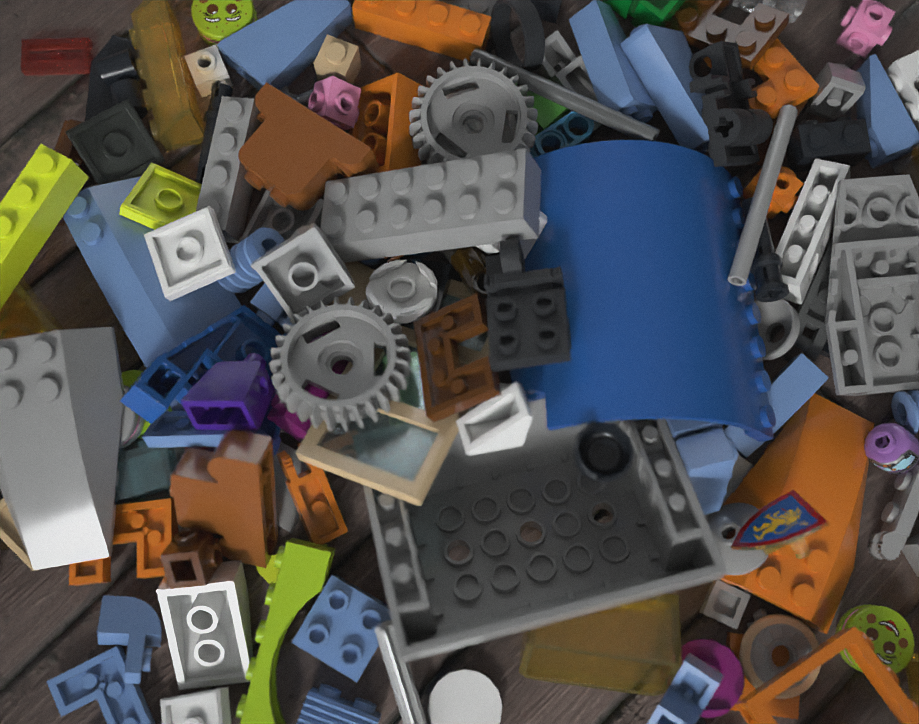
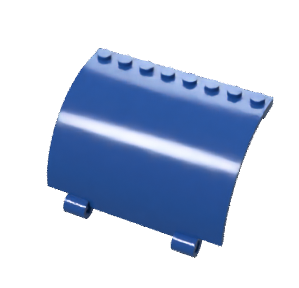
(647, 289)

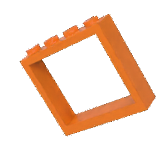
(862, 651)

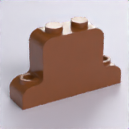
(299, 151)

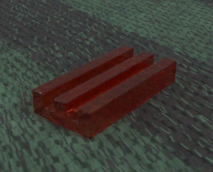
(54, 61)

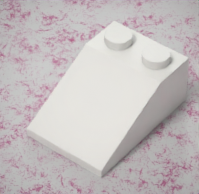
(209, 628)

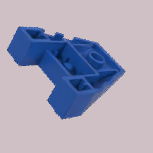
(182, 367)

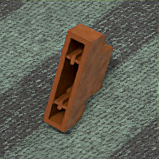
(230, 495)

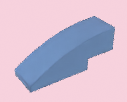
(788, 392)

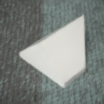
(497, 422)

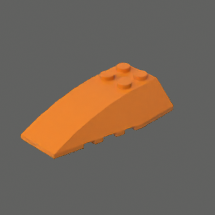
(826, 464)

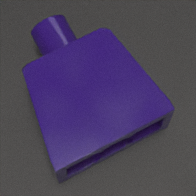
(231, 396)

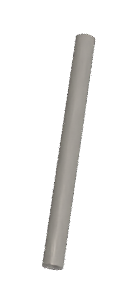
(762, 196)

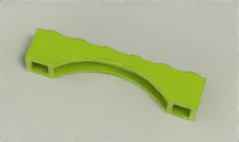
(301, 575)

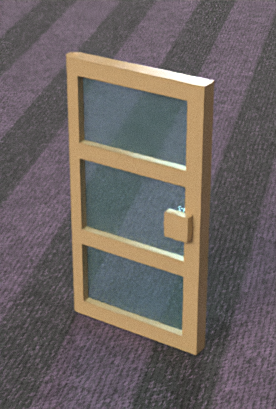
(404, 446)

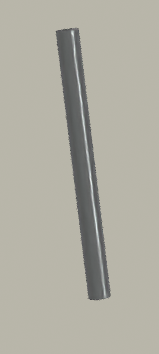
(570, 99)

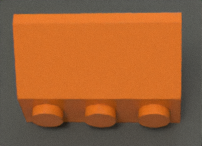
(385, 121)

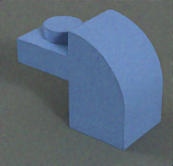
(130, 624)
(687, 693)

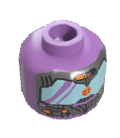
(892, 448)

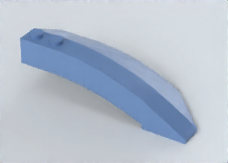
(127, 276)

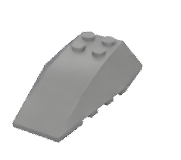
(874, 287)
(61, 442)

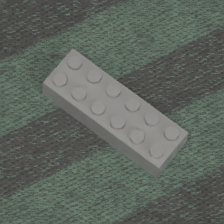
(434, 206)

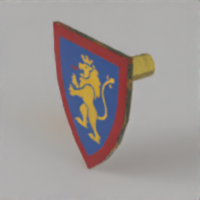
(780, 524)

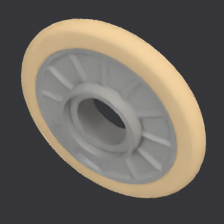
(764, 637)

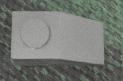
(837, 91)

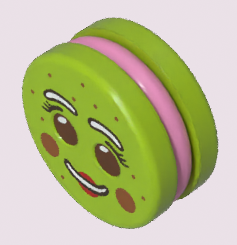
(221, 18)
(887, 631)

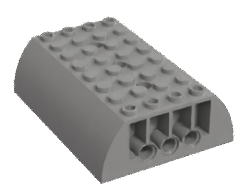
(575, 567)

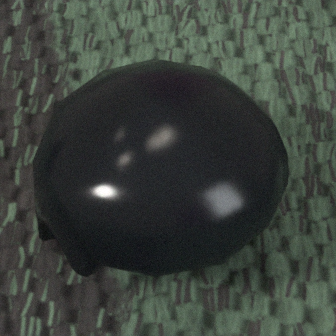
(603, 452)

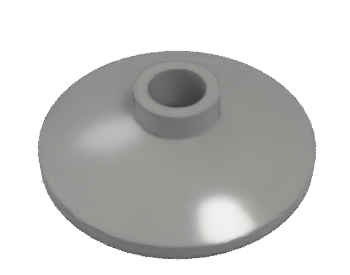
(721, 523)

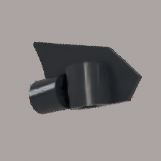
(115, 79)

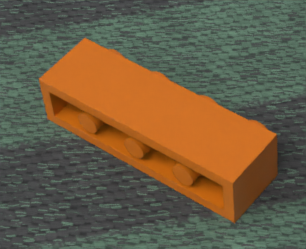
(425, 25)

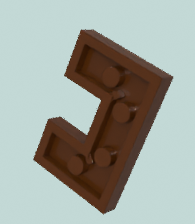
(703, 27)
(444, 382)

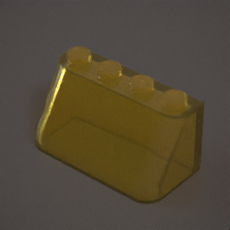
(613, 649)

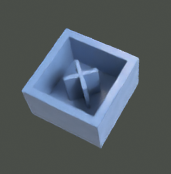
(343, 627)

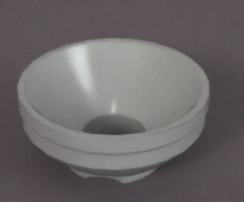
(773, 315)

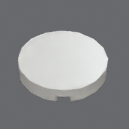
(403, 290)
(464, 698)

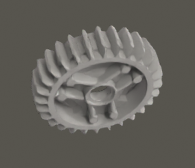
(444, 117)
(355, 340)

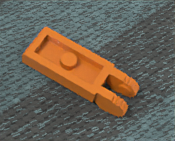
(313, 501)

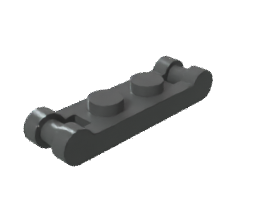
(813, 309)

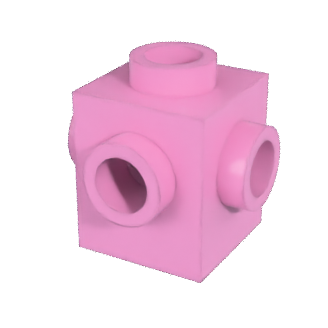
(865, 27)
(336, 102)

